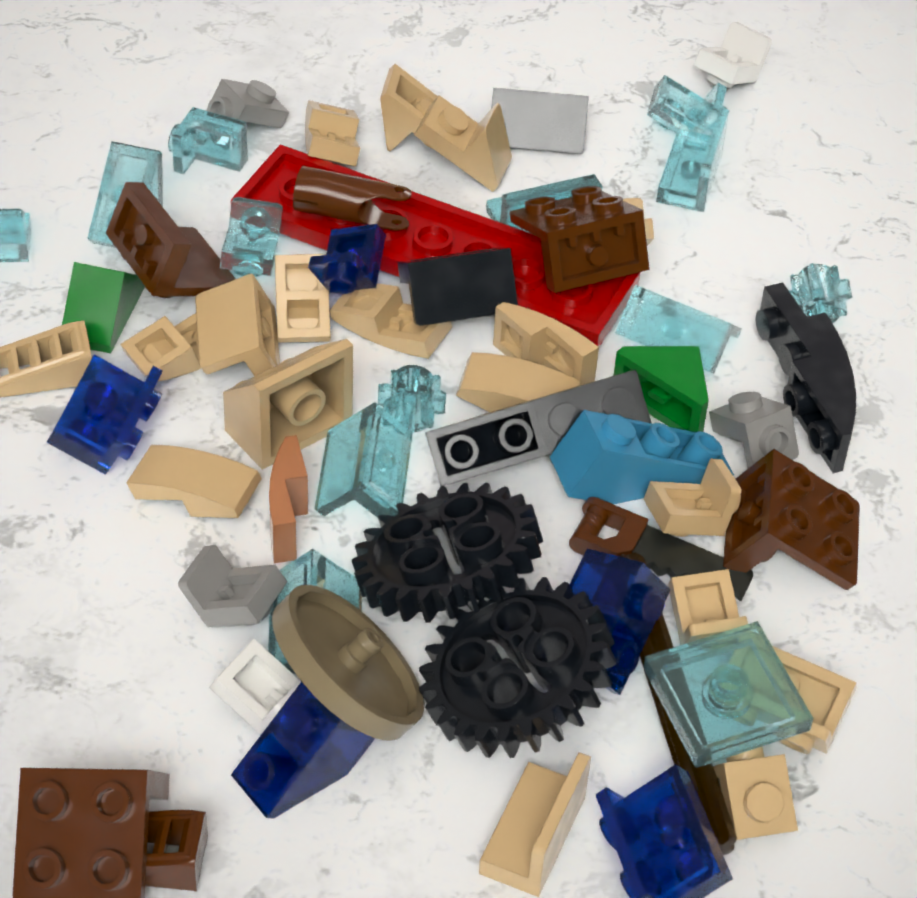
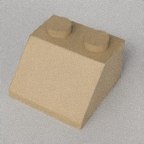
(294, 398)

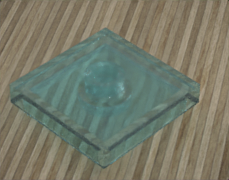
(727, 694)

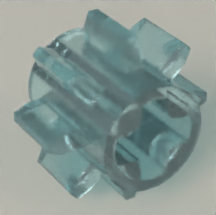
(821, 290)
(413, 397)

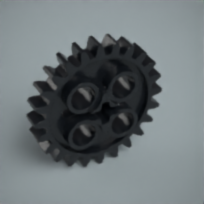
(407, 567)
(490, 698)

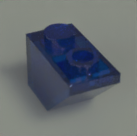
(630, 602)
(298, 754)

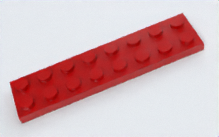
(444, 230)

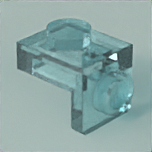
(680, 108)
(208, 139)
(252, 237)

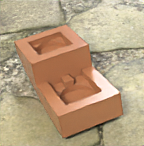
(287, 499)

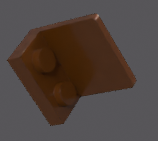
(585, 237)
(161, 254)
(798, 514)
(84, 832)

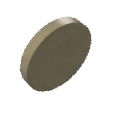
(347, 662)

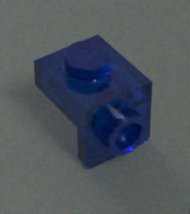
(350, 259)

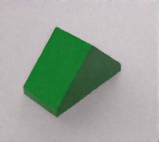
(103, 301)
(670, 383)

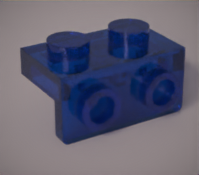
(103, 414)
(663, 839)

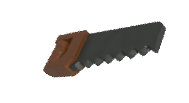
(660, 550)

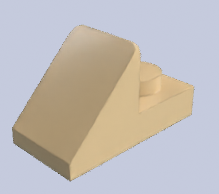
(403, 105)
(474, 147)

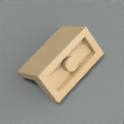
(236, 326)
(535, 826)

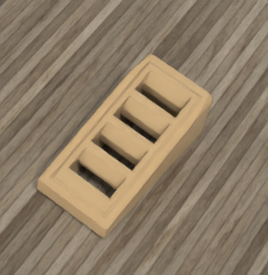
(54, 358)

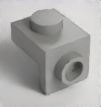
(248, 103)
(758, 424)
(227, 594)

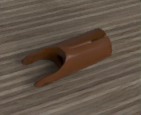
(347, 197)

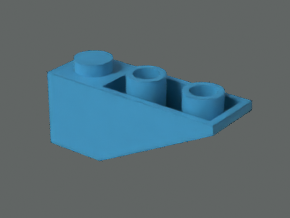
(620, 457)

